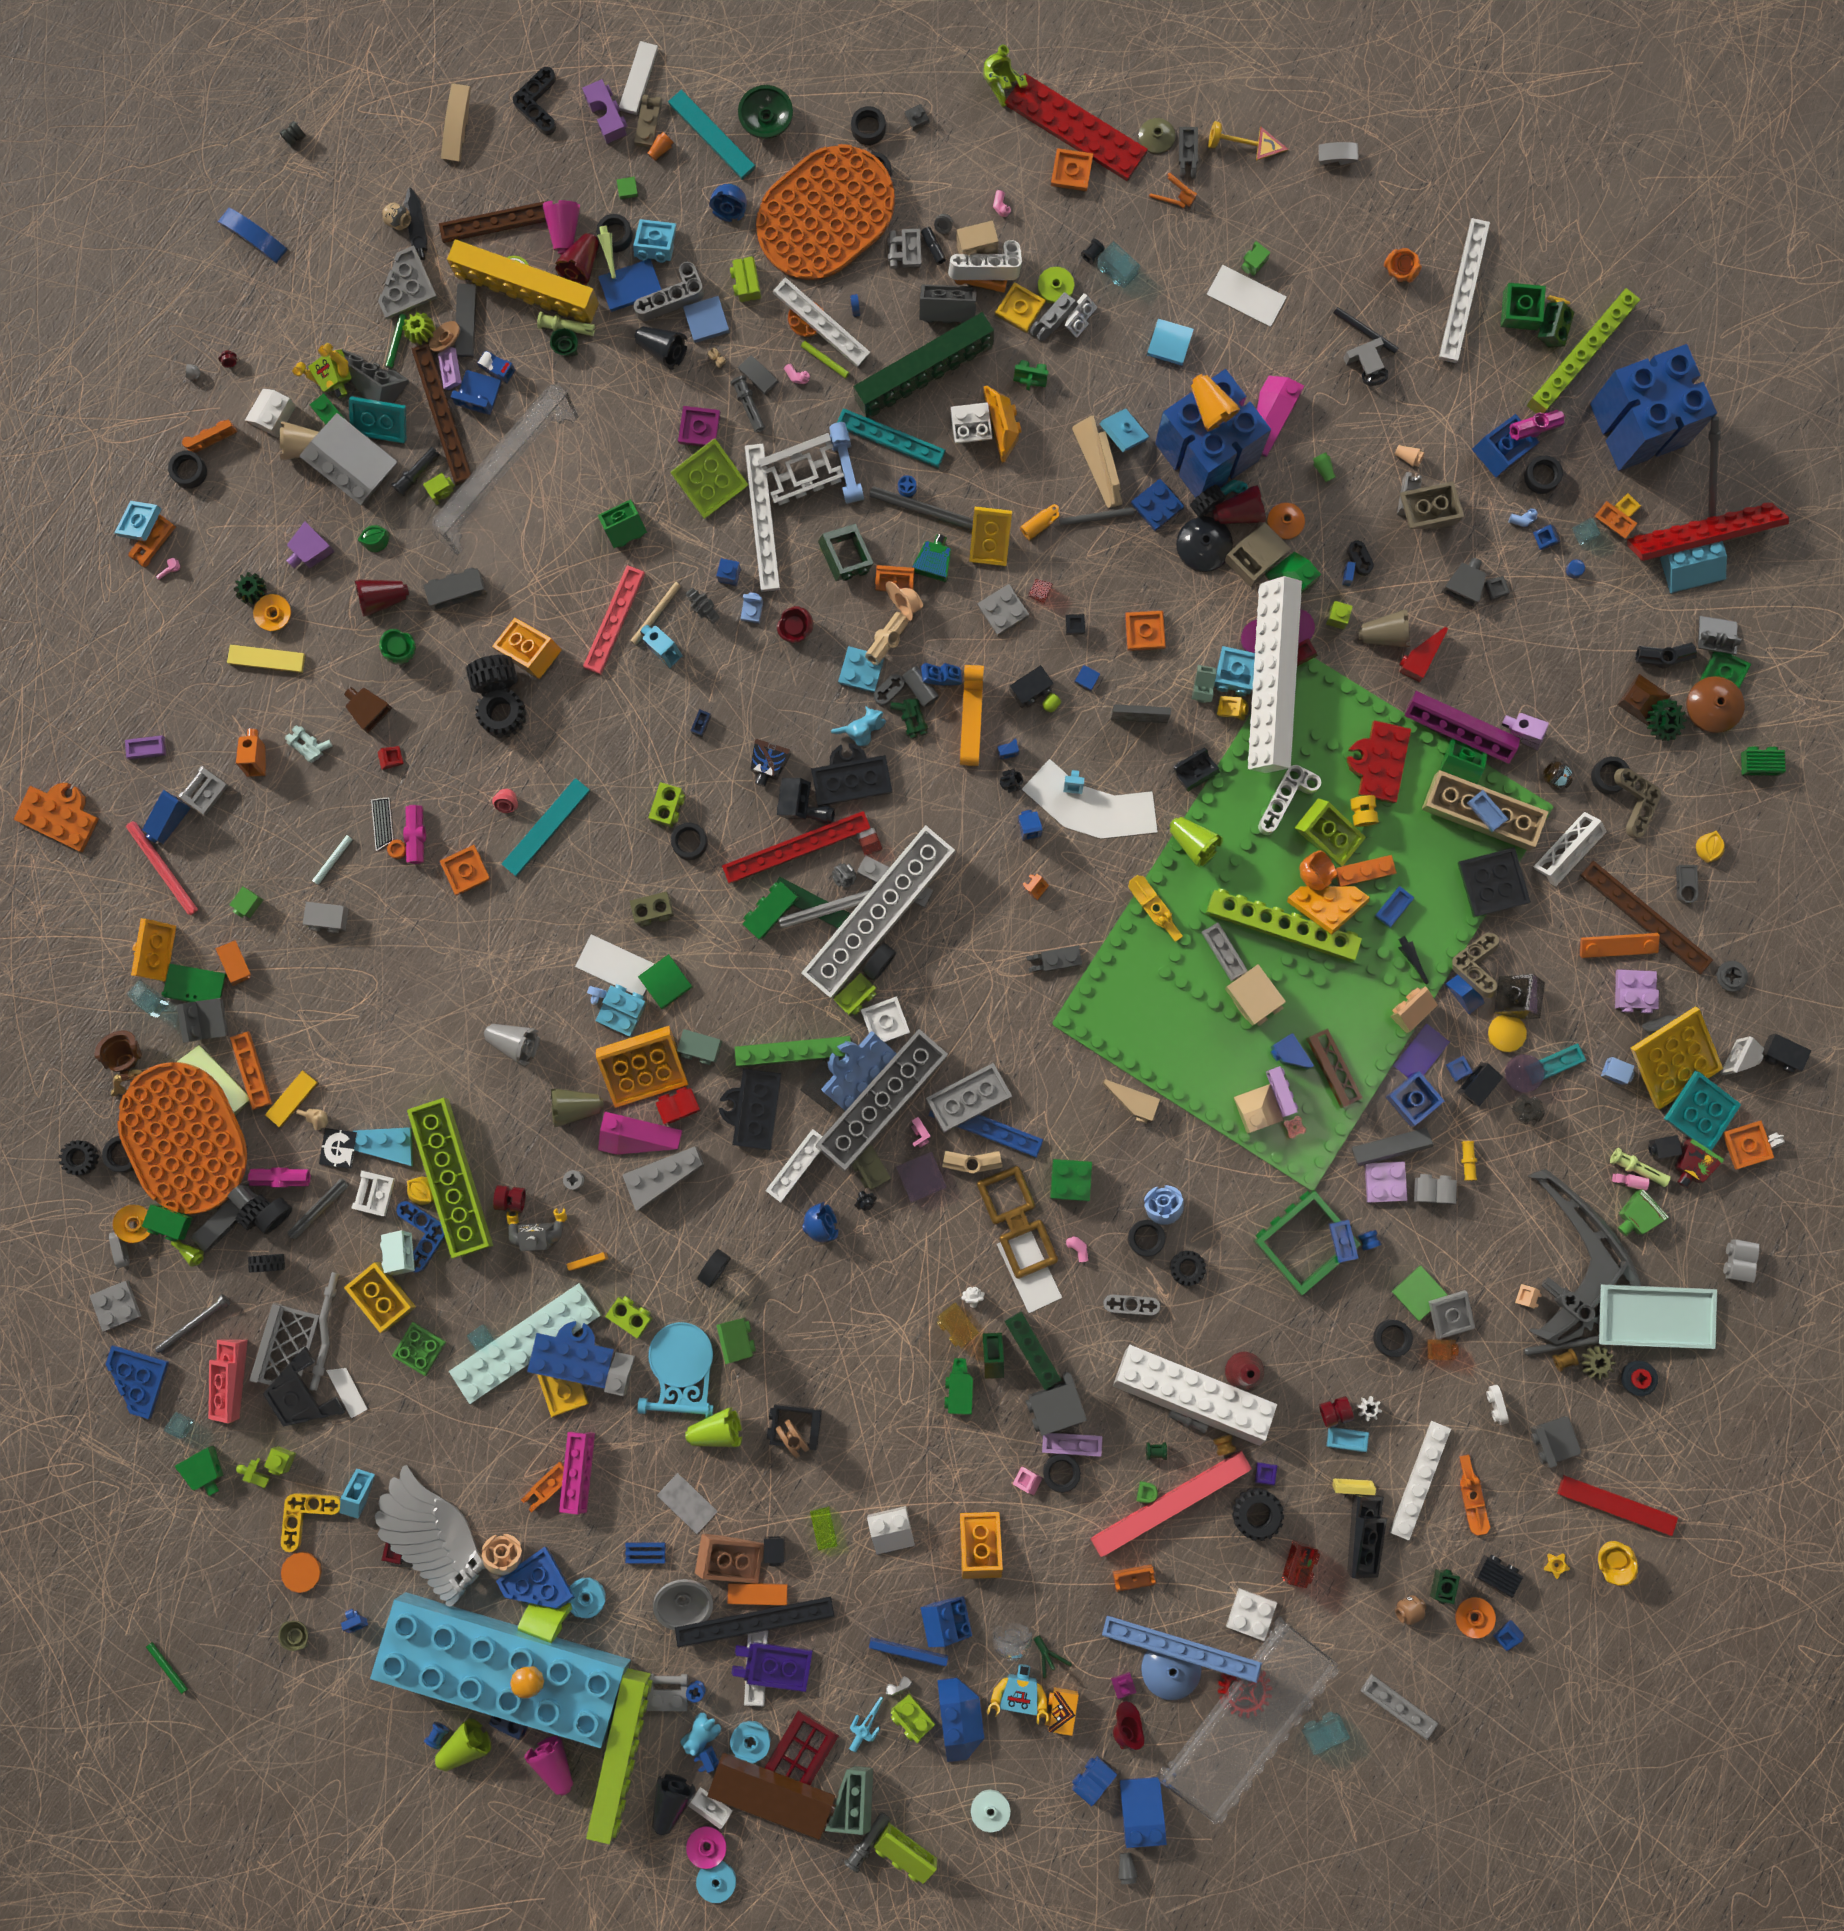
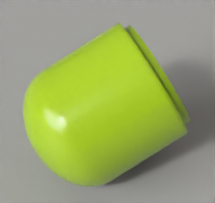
(1051, 702)

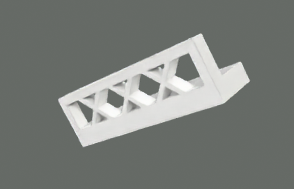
(1574, 850)

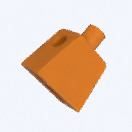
(251, 754)

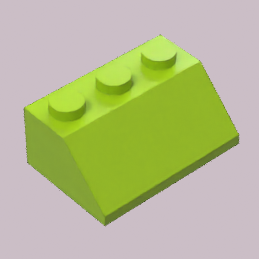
(906, 1854)

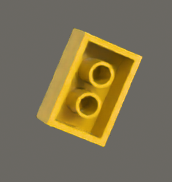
(380, 1297)

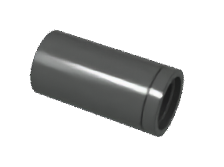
(923, 691)

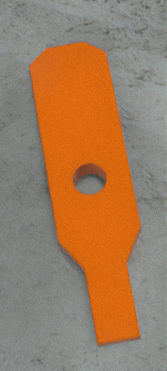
(1475, 1507)

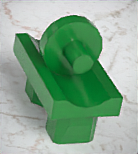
(1030, 375)

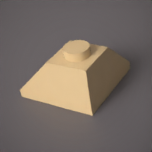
(1258, 1108)

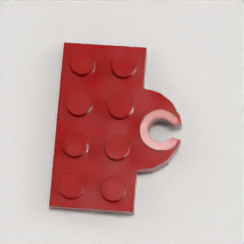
(1381, 760)

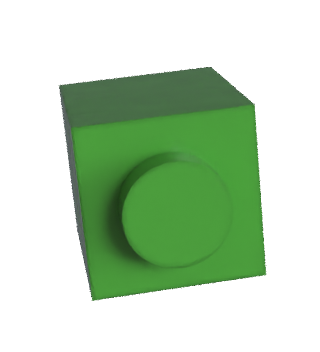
(245, 903)

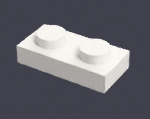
(710, 1809)

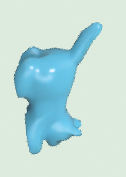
(861, 729)
(701, 1733)

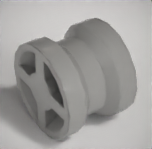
(577, 1180)

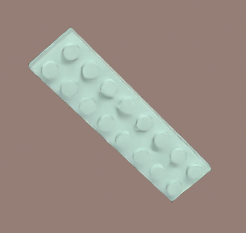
(514, 1348)

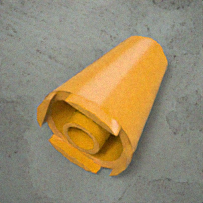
(1212, 402)

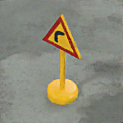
(1266, 143)

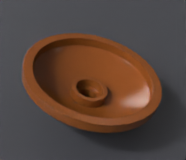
(1707, 712)

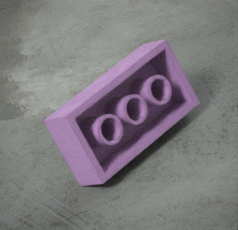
(1281, 1091)

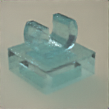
(480, 1337)

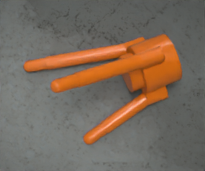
(1187, 195)

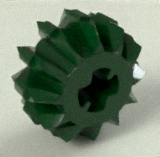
(245, 585)

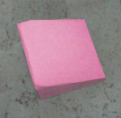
(1027, 1481)

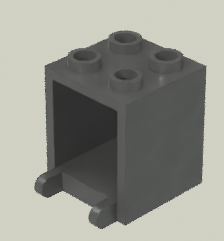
(1056, 1407)

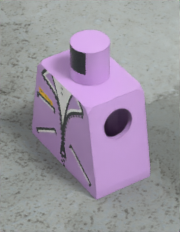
(1527, 728)

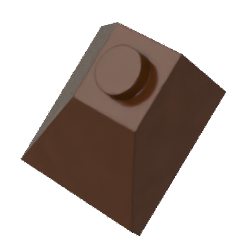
(1641, 697)

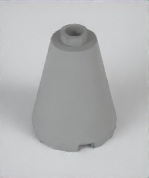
(513, 1041)

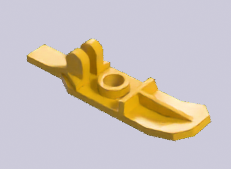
(1148, 898)

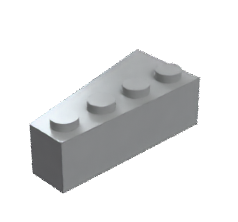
(660, 1176)

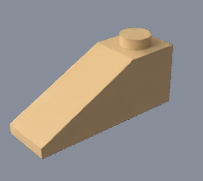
(1136, 1102)

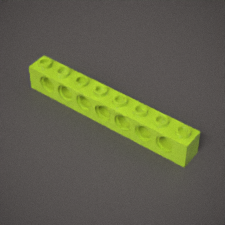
(1583, 352)
(1291, 934)

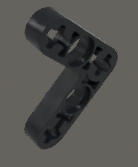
(531, 98)

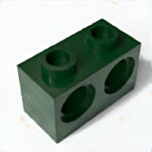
(1556, 324)

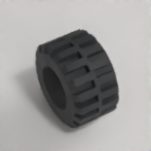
(491, 672)
(490, 701)
(1274, 1519)

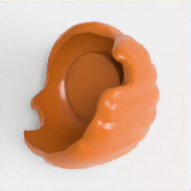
(1317, 870)

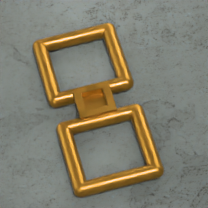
(1017, 1222)

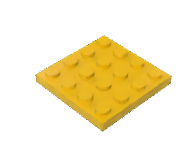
(1673, 1055)

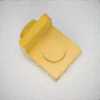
(1232, 707)

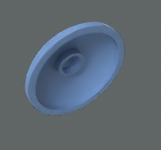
(1156, 1675)

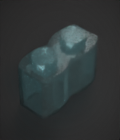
(1325, 1733)

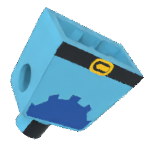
(661, 645)

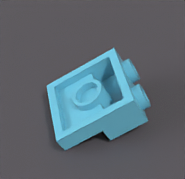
(654, 240)
(1235, 671)
(621, 1010)

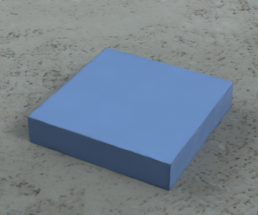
(706, 319)

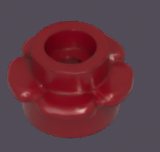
(228, 359)

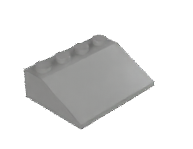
(348, 459)

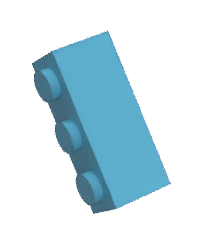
(1695, 567)

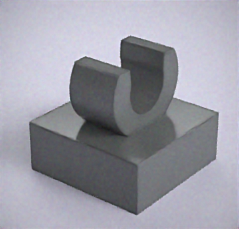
(916, 117)

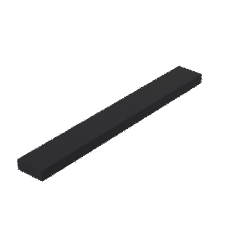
(754, 1622)

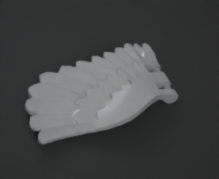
(429, 1535)

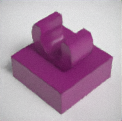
(1123, 1685)

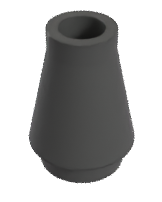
(1127, 1869)

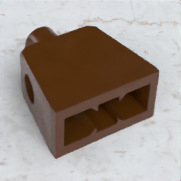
(366, 708)

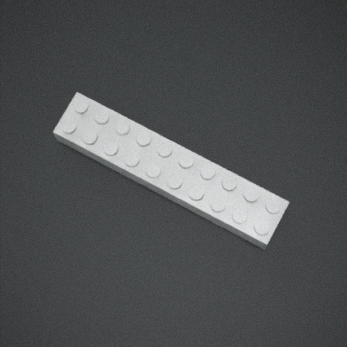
(1274, 675)
(878, 912)

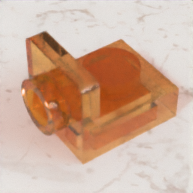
(1442, 1349)

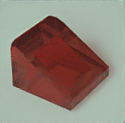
(1040, 590)

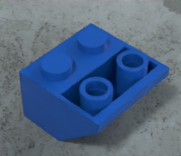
(946, 1622)

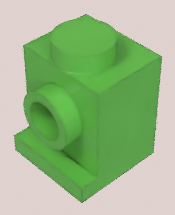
(1255, 259)

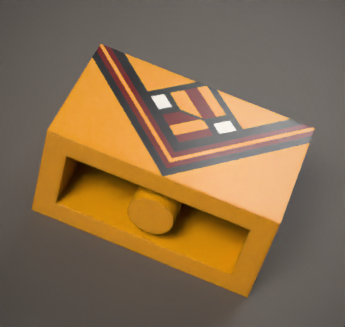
(1062, 1711)

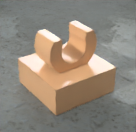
(1528, 1296)

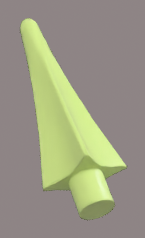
(606, 242)

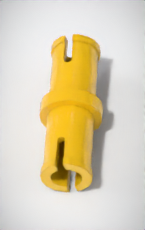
(1469, 1160)

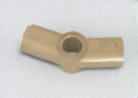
(959, 1161)

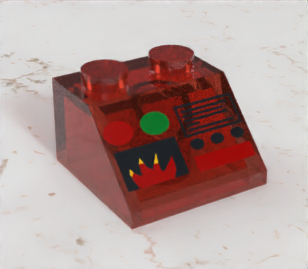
(1300, 1564)

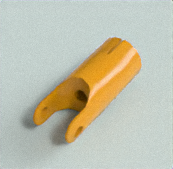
(1039, 522)

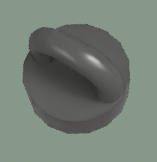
(943, 223)

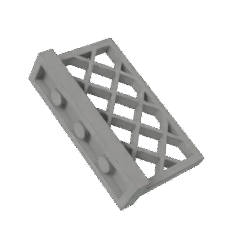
(269, 1338)

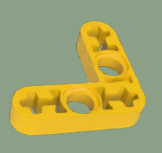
(298, 1513)

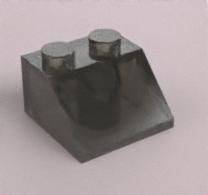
(1520, 996)

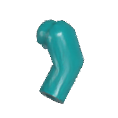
(1234, 486)

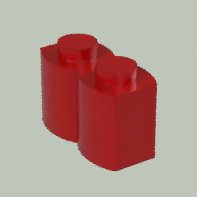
(677, 1106)

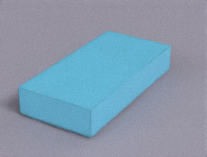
(1347, 1439)

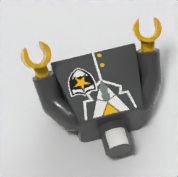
(538, 1235)

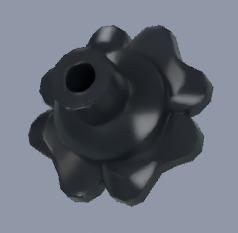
(865, 1201)

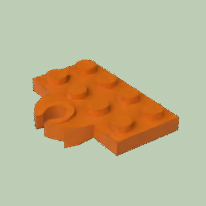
(57, 815)

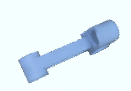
(841, 441)

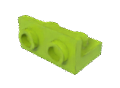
(855, 995)
(912, 1718)

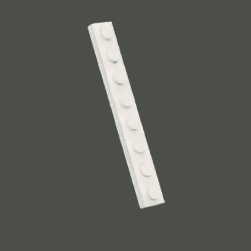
(1464, 290)
(762, 519)

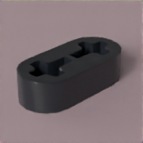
(1364, 556)

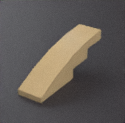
(455, 122)

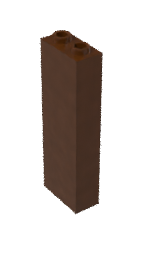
(772, 1796)

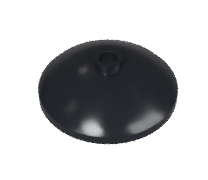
(1202, 555)

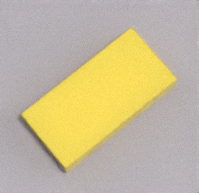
(1351, 1486)

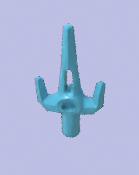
(862, 1732)

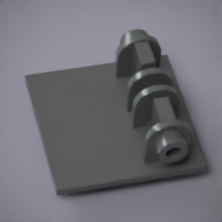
(1718, 635)

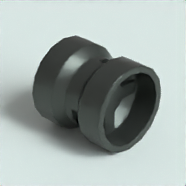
(292, 134)

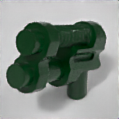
(910, 710)

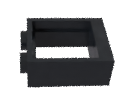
(815, 1425)

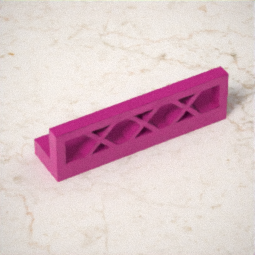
(577, 1472)

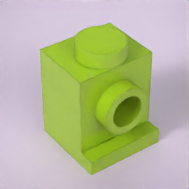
(439, 487)

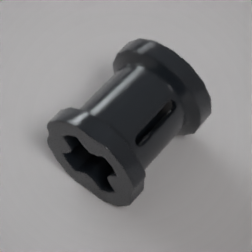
(1092, 251)

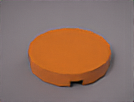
(301, 1572)

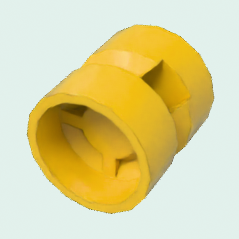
(1367, 817)

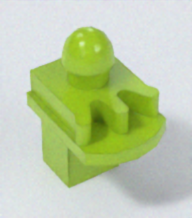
(251, 1475)

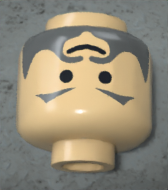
(396, 216)

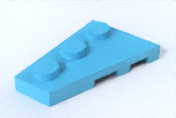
(389, 1144)

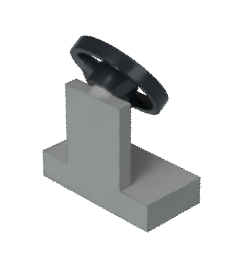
(1370, 361)

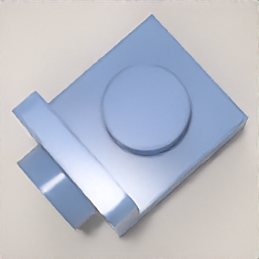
(751, 607)

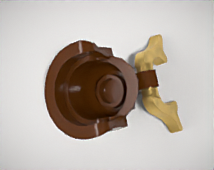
(120, 1054)

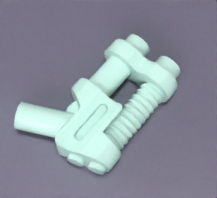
(310, 749)

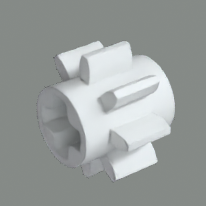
(1363, 1407)

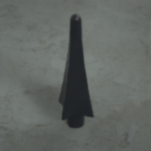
(1409, 952)

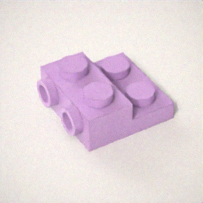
(1636, 991)

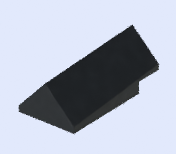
(1366, 1536)

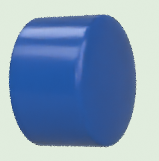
(1575, 569)

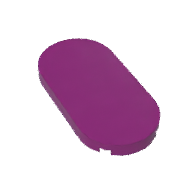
(1306, 631)

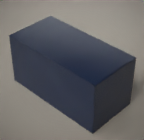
(700, 723)

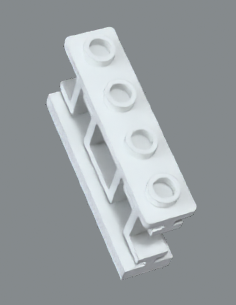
(796, 455)

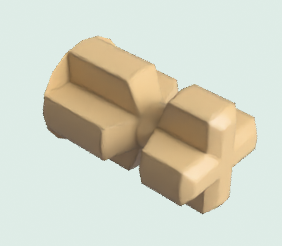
(714, 355)

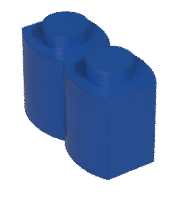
(1094, 1780)

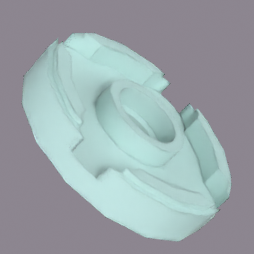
(990, 1800)

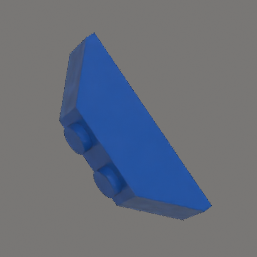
(960, 1719)

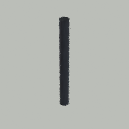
(1364, 329)

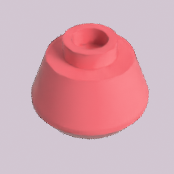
(505, 801)

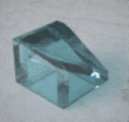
(1586, 531)
(178, 1425)

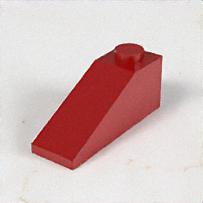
(1420, 658)

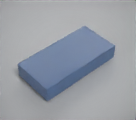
(1487, 811)

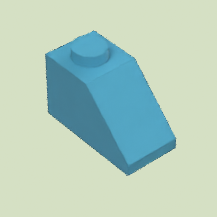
(356, 1493)

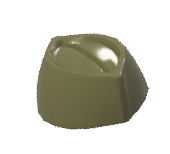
(293, 1635)

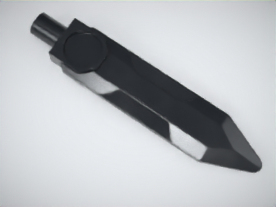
(416, 226)

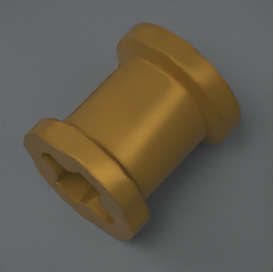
(1565, 1360)

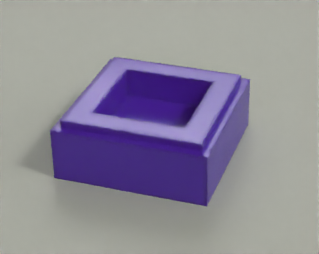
(1265, 1473)

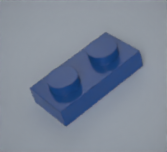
(1343, 1241)

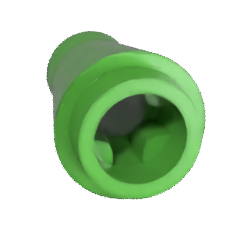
(1324, 466)

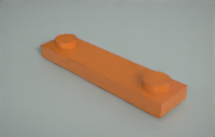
(1619, 945)
(251, 1070)

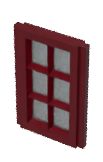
(802, 1749)

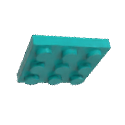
(1702, 1111)

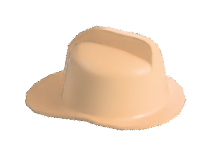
(905, 599)

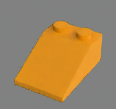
(527, 647)
(980, 1545)

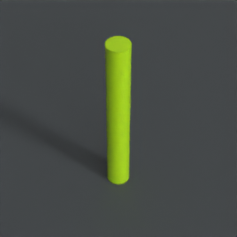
(826, 360)

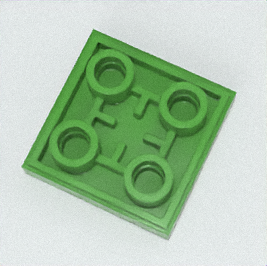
(1416, 1292)
(419, 1349)

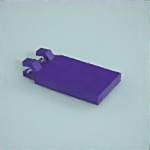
(774, 1666)

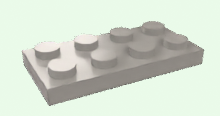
(968, 1097)

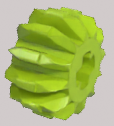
(418, 328)

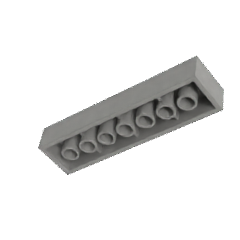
(881, 1100)

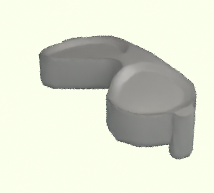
(892, 1690)

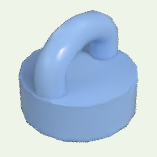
(596, 993)

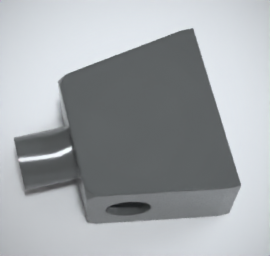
(1466, 583)

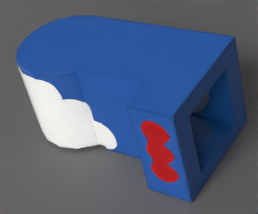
(496, 366)

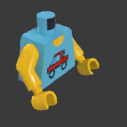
(1020, 1695)

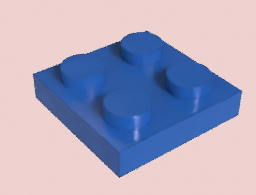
(1157, 504)

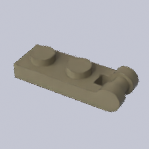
(648, 121)

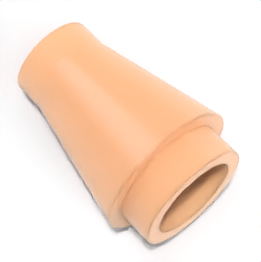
(1410, 455)

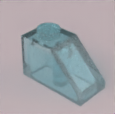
(147, 998)

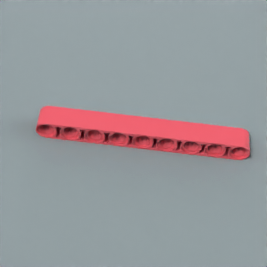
(1171, 1503)

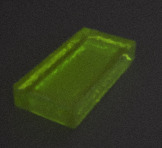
(823, 1528)

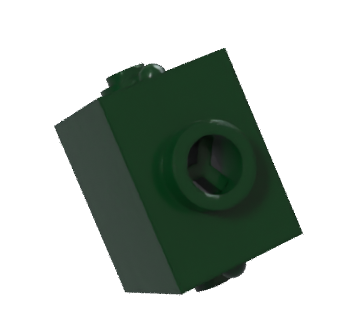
(1447, 1593)

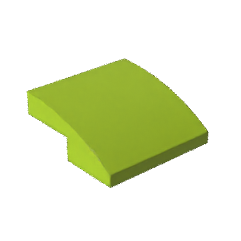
(543, 1621)

